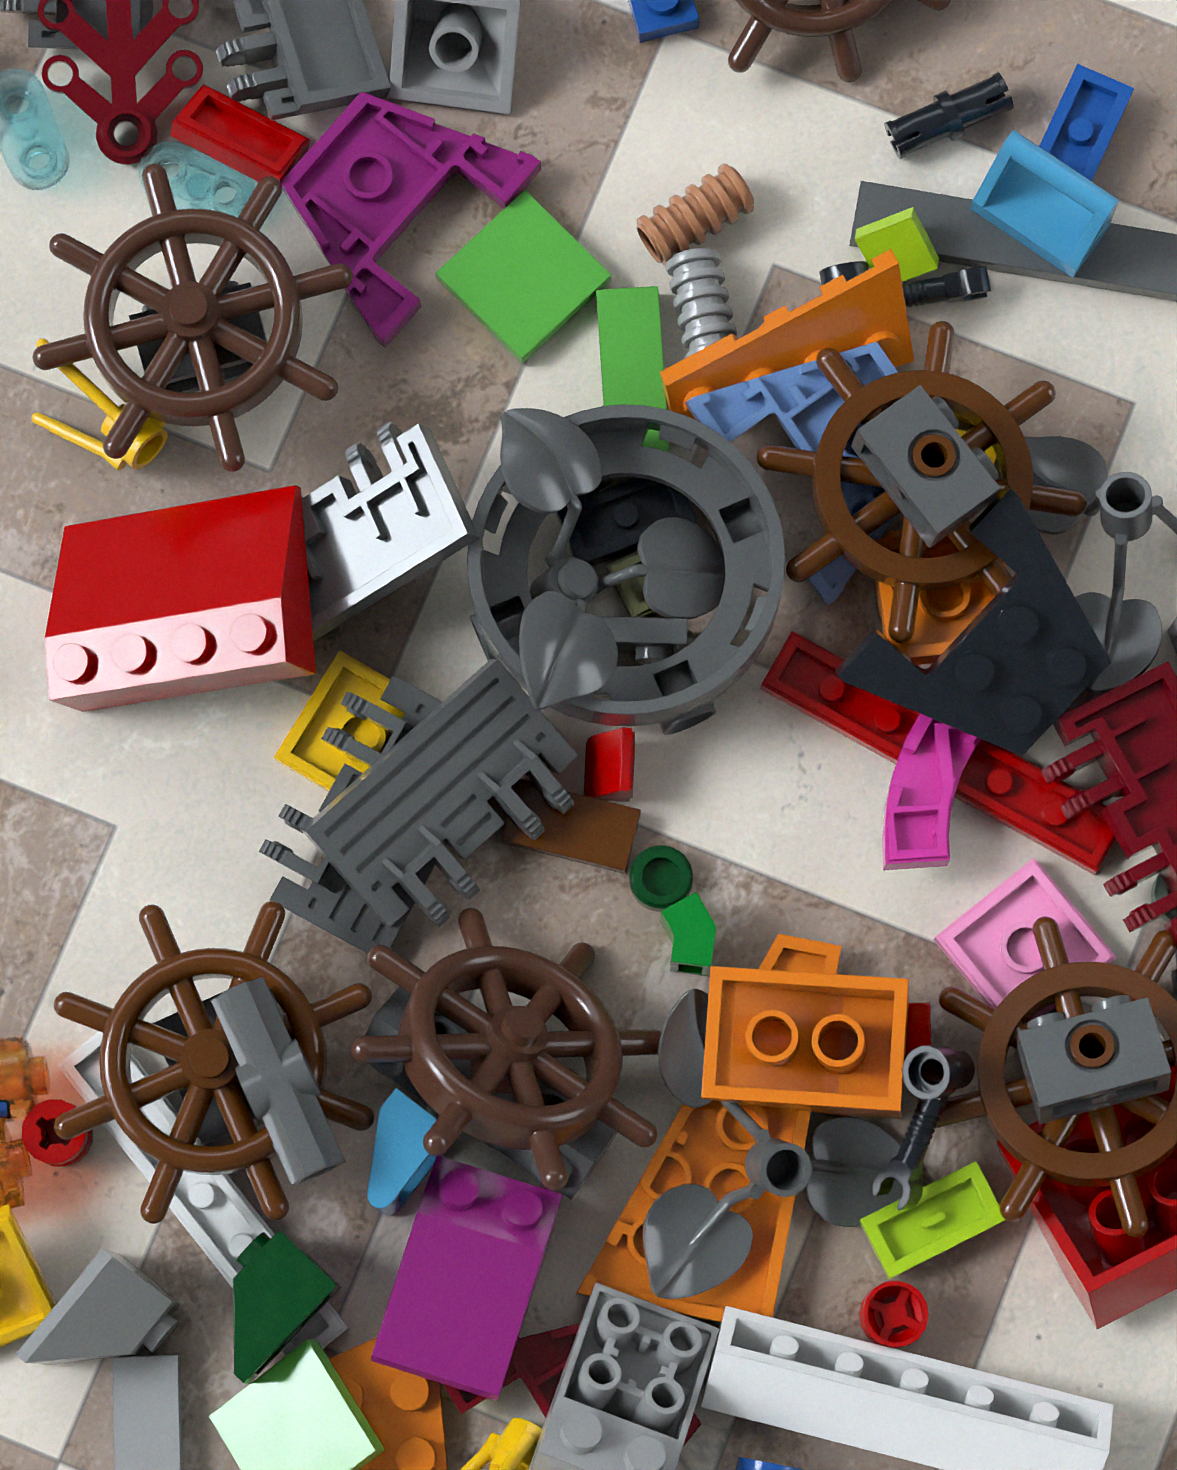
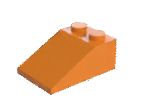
(806, 1041)

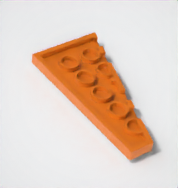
(710, 1150)

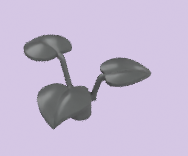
(1125, 628)
(560, 645)
(699, 1242)

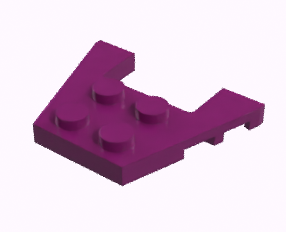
(373, 180)

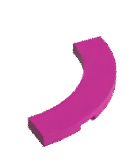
(923, 795)

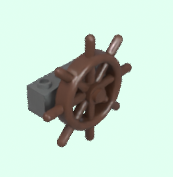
(499, 1067)

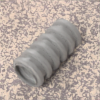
(700, 298)

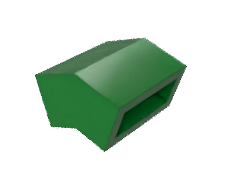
(691, 934)

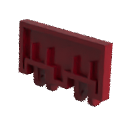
(1138, 754)

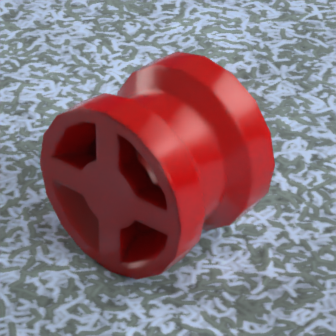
(58, 1151)

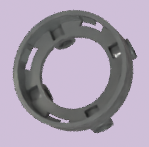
(745, 527)

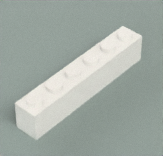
(898, 1401)

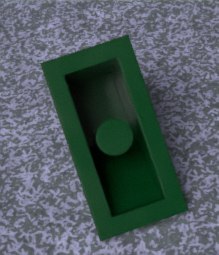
(274, 1300)

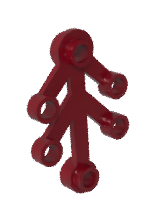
(122, 61)

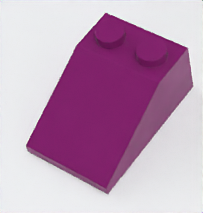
(467, 1277)

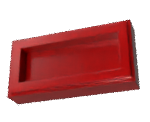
(238, 136)

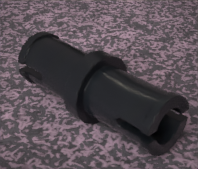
(949, 115)

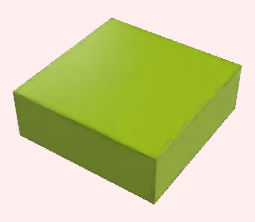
(905, 237)

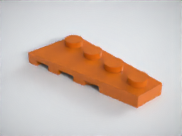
(841, 318)

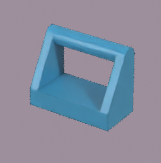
(1044, 204)
(399, 1153)

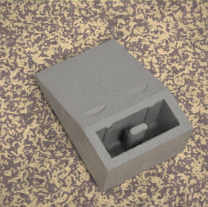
(625, 1387)

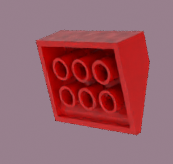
(181, 602)
(1083, 1228)

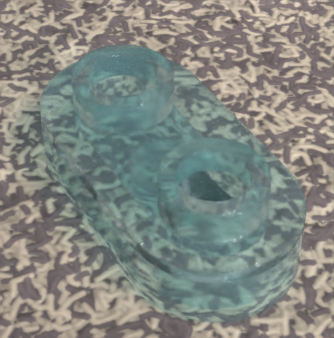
(30, 132)
(199, 178)

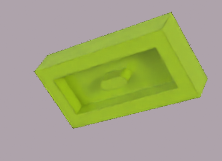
(944, 1217)

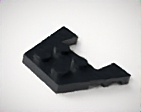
(1012, 663)

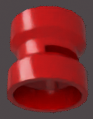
(901, 1311)

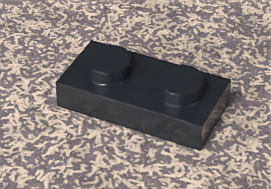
(619, 515)

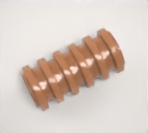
(695, 214)

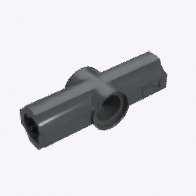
(278, 1081)

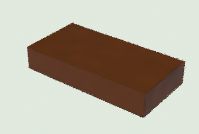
(587, 833)

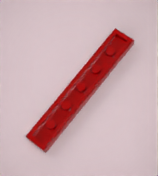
(991, 780)

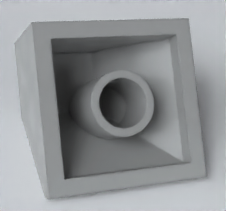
(455, 53)
(103, 1316)

